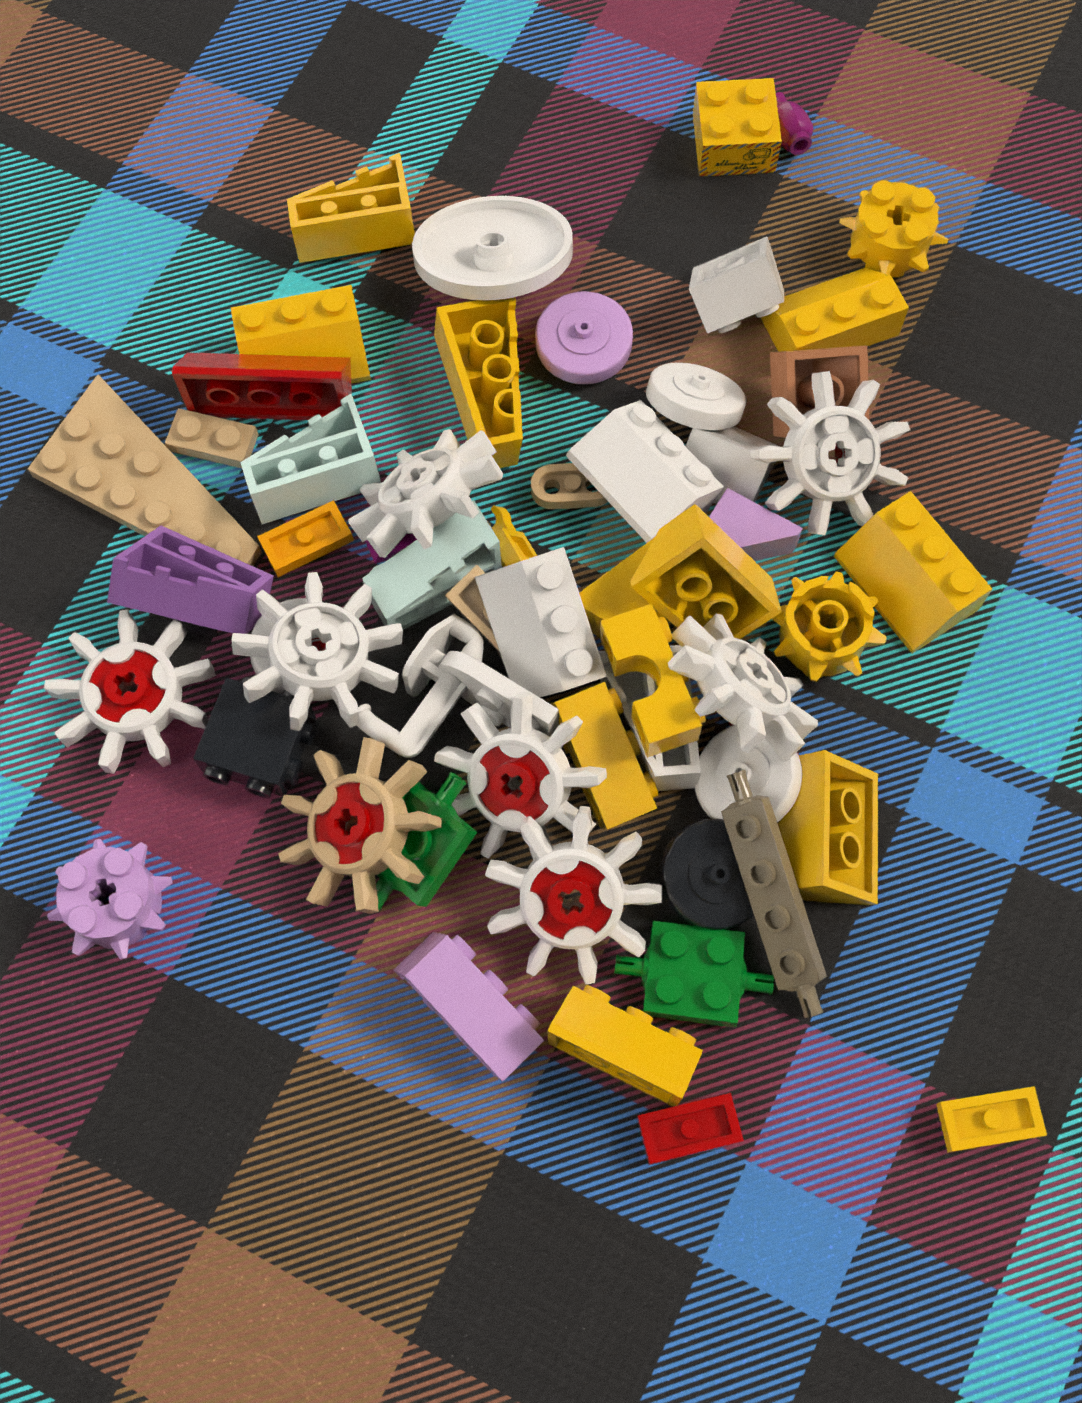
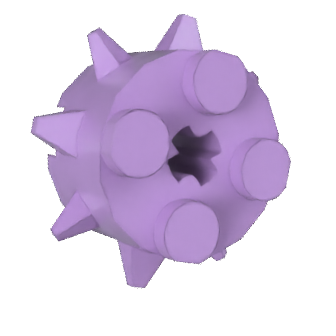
(131, 909)

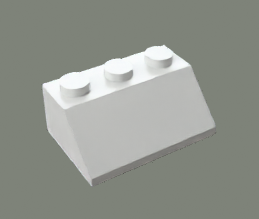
(643, 469)
(541, 624)

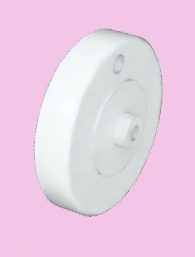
(695, 396)
(763, 768)

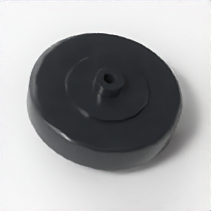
(704, 878)

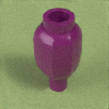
(794, 126)

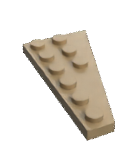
(125, 472)

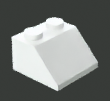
(737, 286)

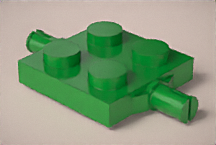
(431, 851)
(694, 974)

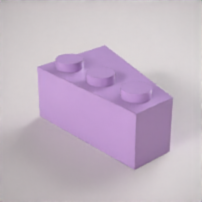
(471, 1003)

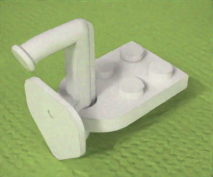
(455, 677)

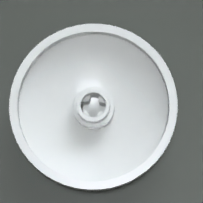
(492, 247)

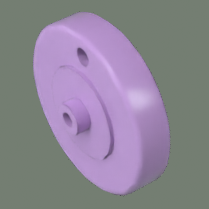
(584, 337)

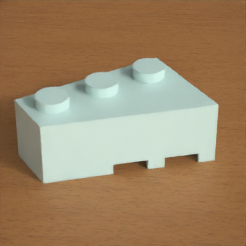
(313, 466)
(418, 578)

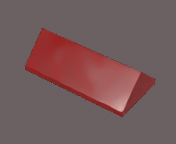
(262, 385)

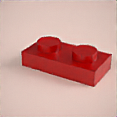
(689, 1128)

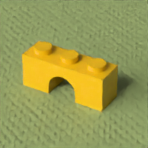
(640, 644)

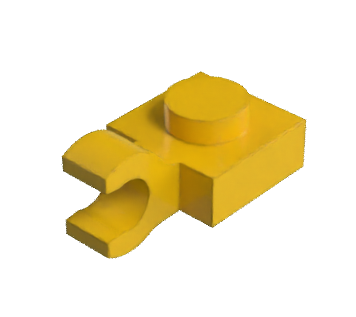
(513, 543)

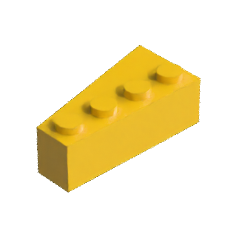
(483, 371)

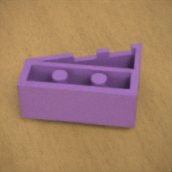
(187, 582)

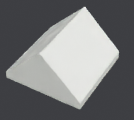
(729, 459)

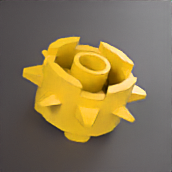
(894, 228)
(805, 623)

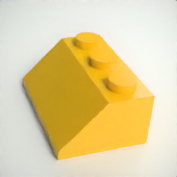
(839, 313)
(304, 325)
(913, 571)
(703, 572)
(834, 831)
(625, 1044)

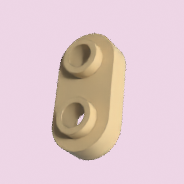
(571, 487)

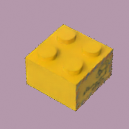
(736, 127)

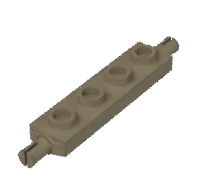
(774, 894)

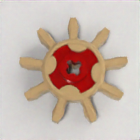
(358, 826)

